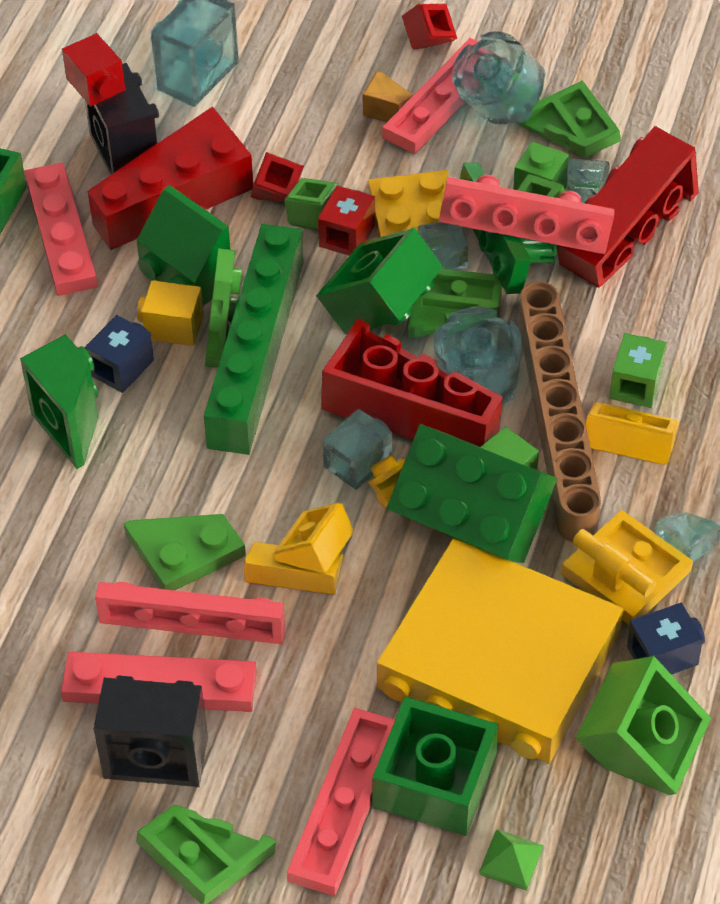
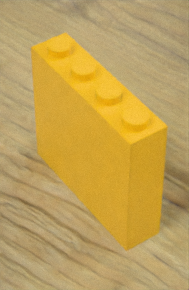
(501, 647)

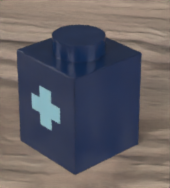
(120, 353)
(668, 636)

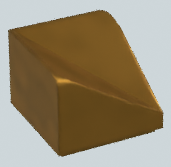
(383, 97)

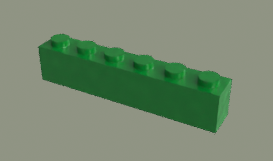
(254, 340)

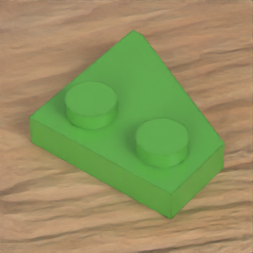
(574, 121)
(450, 293)
(223, 305)
(184, 547)
(202, 851)

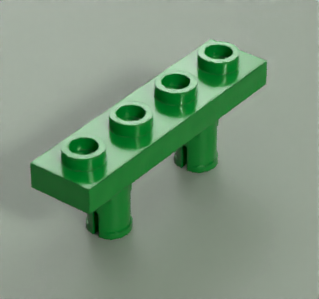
(508, 254)

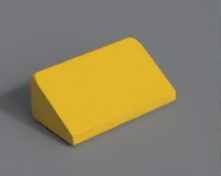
(631, 433)
(315, 538)
(264, 570)

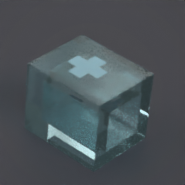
(356, 448)

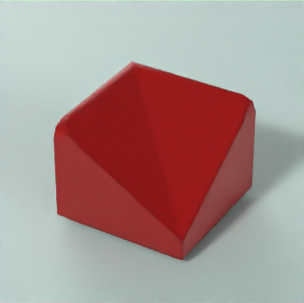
(429, 25)
(276, 178)

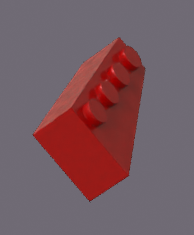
(198, 160)
(641, 193)
(405, 389)

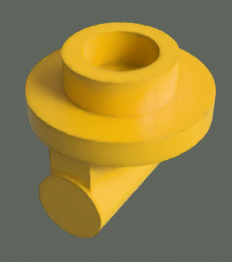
(385, 477)

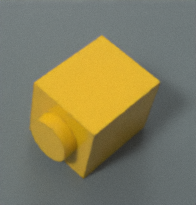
(171, 312)

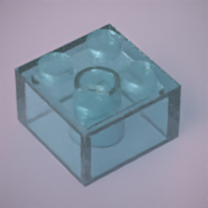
(194, 48)

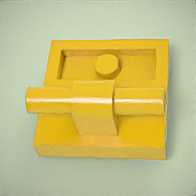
(626, 565)

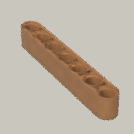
(558, 410)

